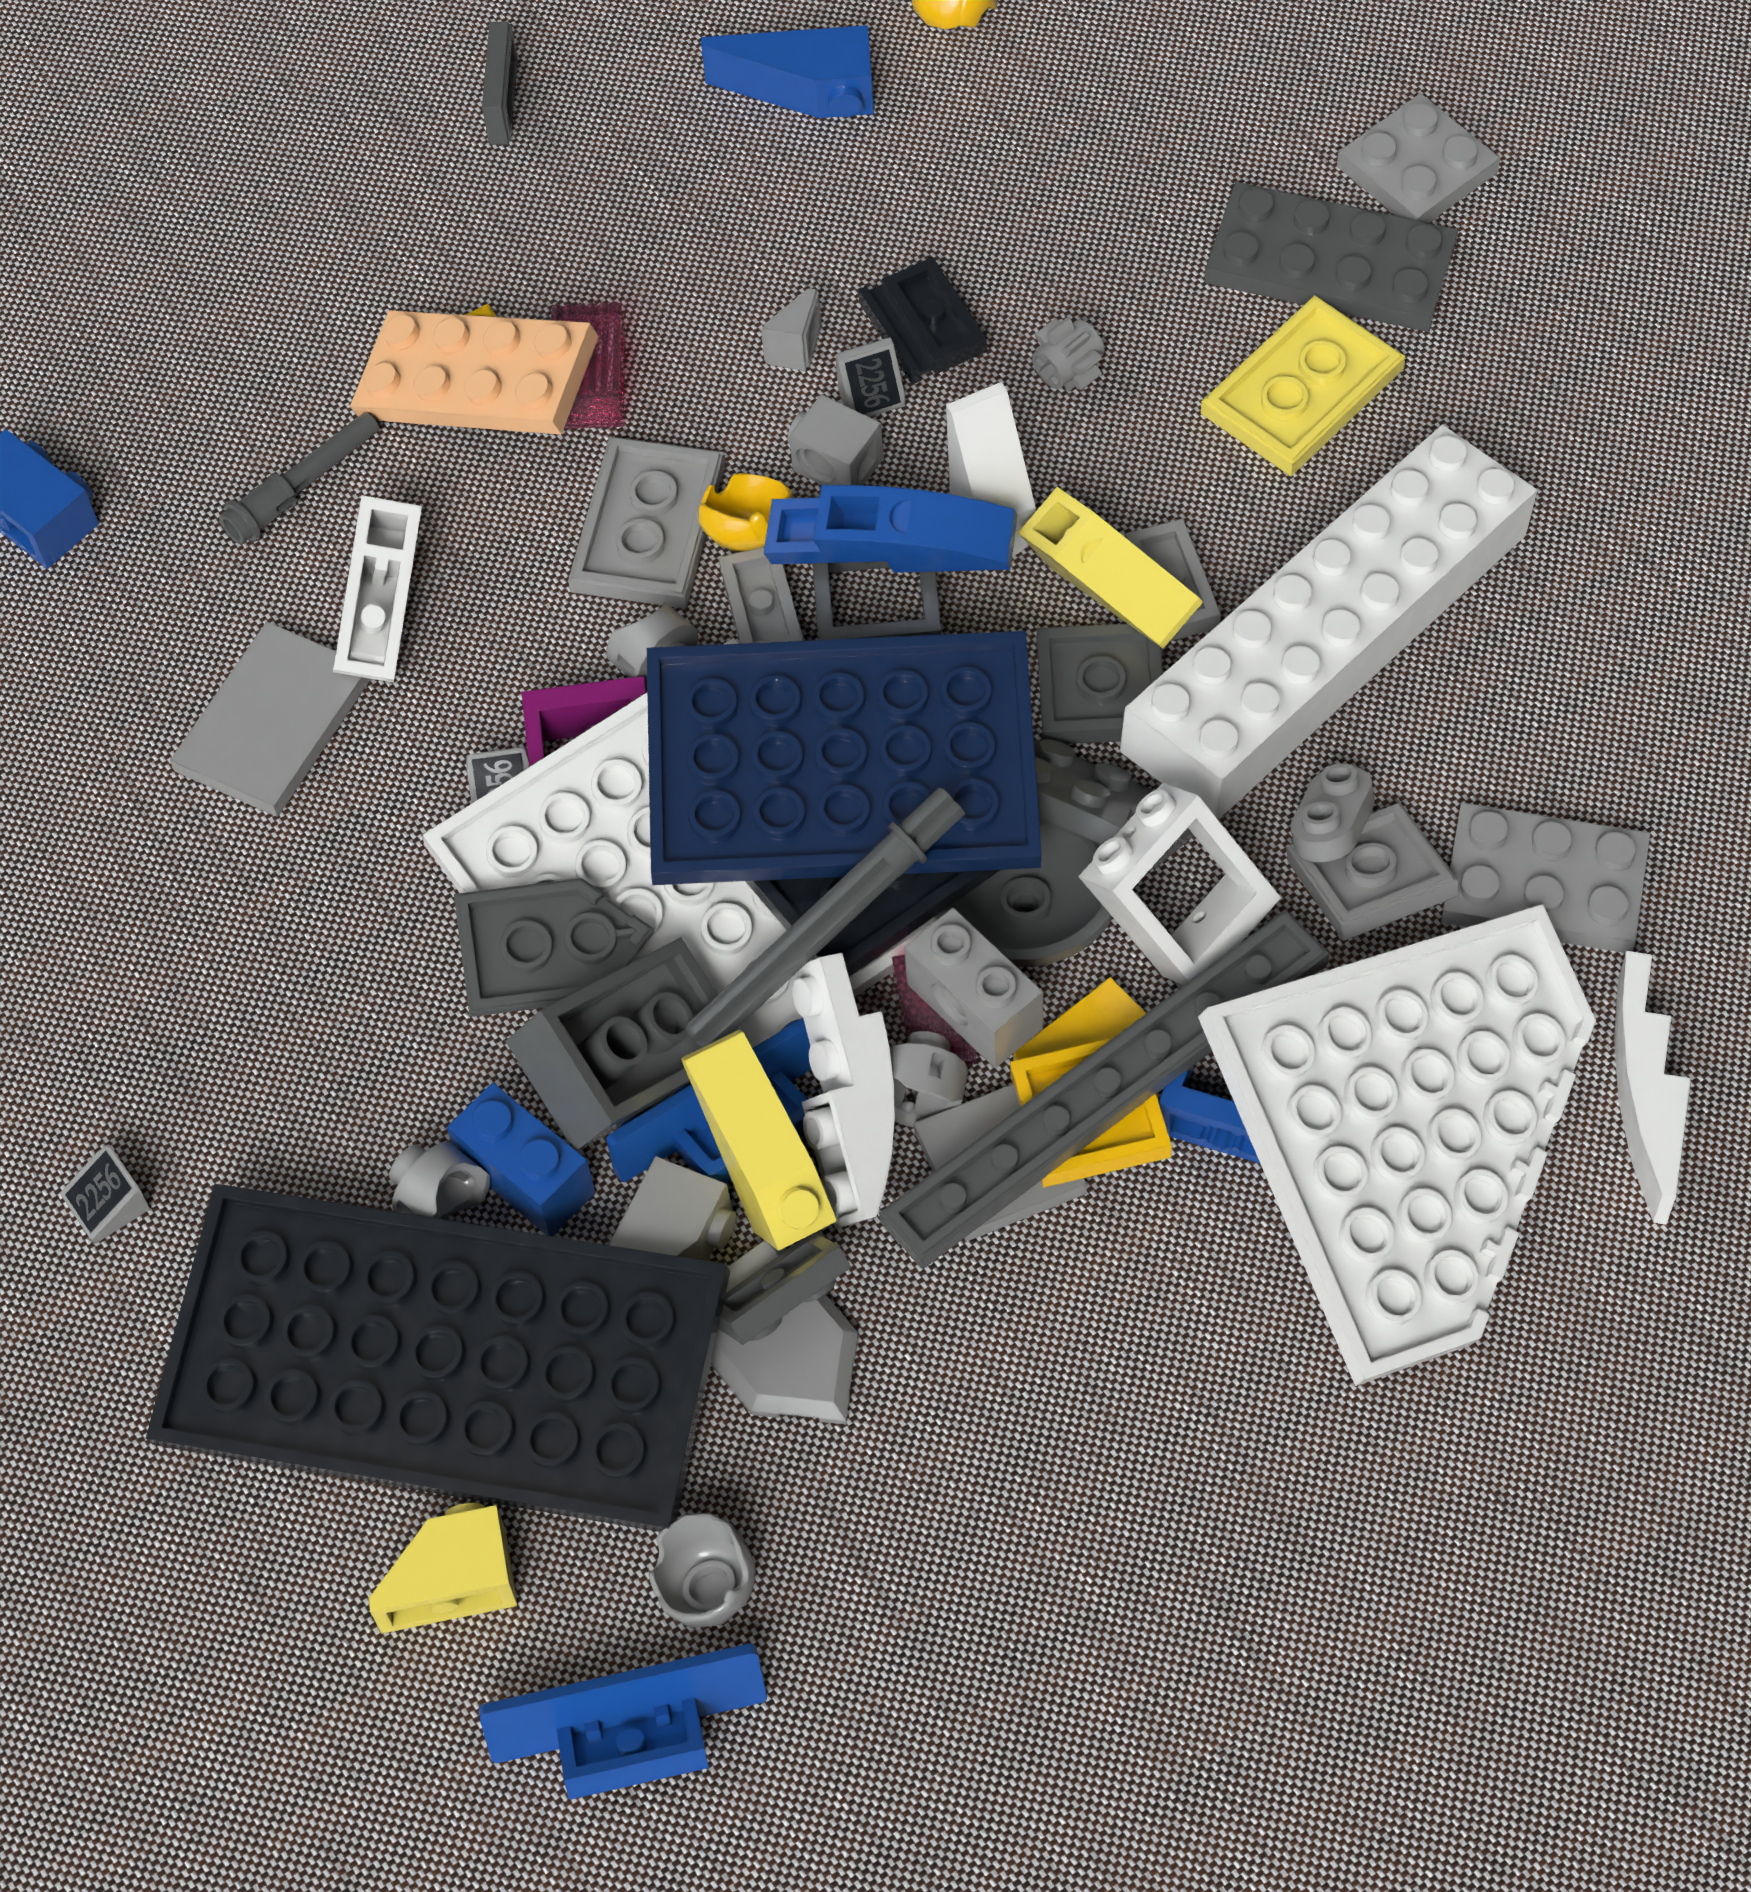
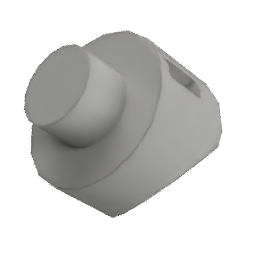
(661, 629)
(931, 1072)
(437, 1181)

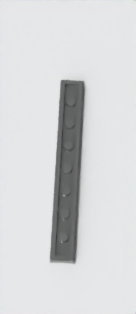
(1092, 1095)

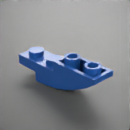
(894, 525)

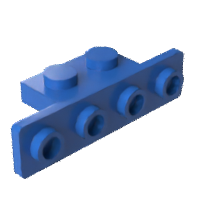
(682, 1126)
(626, 1723)

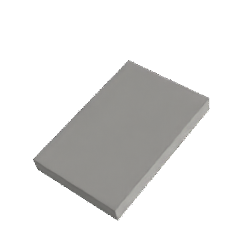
(644, 522)
(269, 720)

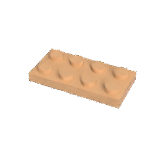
(475, 371)

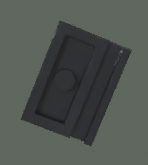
(923, 319)

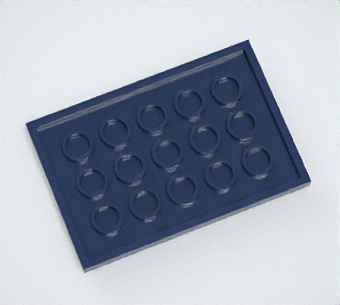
(813, 747)

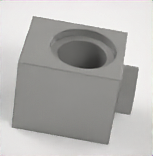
(835, 444)

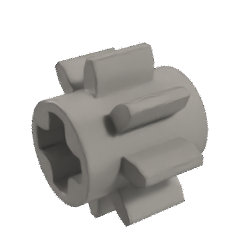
(1068, 354)

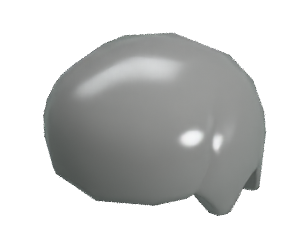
(702, 1570)

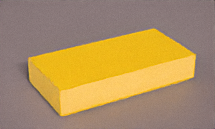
(1094, 1018)

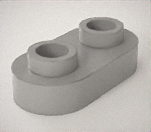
(1332, 813)

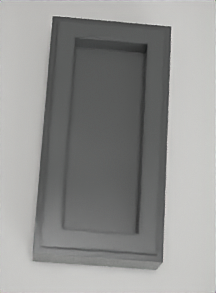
(499, 83)

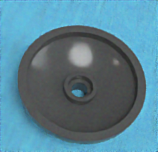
(1063, 909)

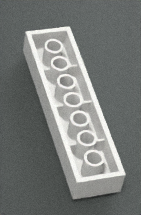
(1327, 621)

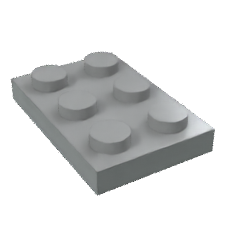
(1577, 869)

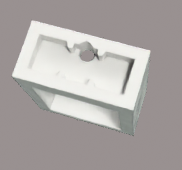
(1221, 917)

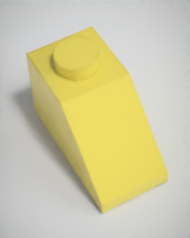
(448, 1571)

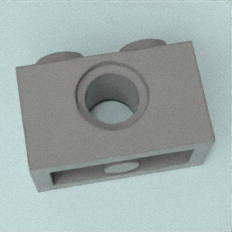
(974, 987)

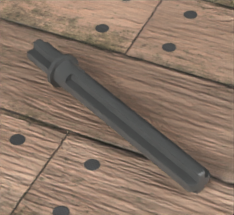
(827, 918)

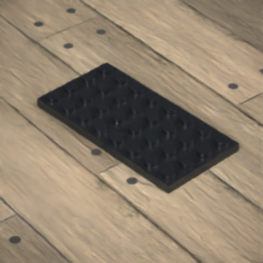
(441, 1357)

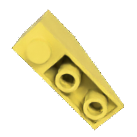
(1109, 567)

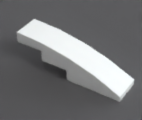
(1649, 1100)

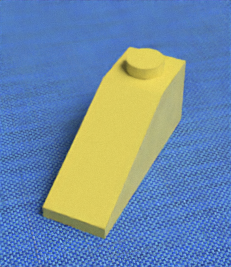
(758, 1142)

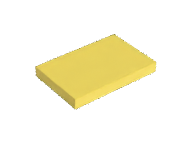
(1302, 385)

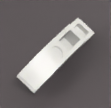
(855, 1114)

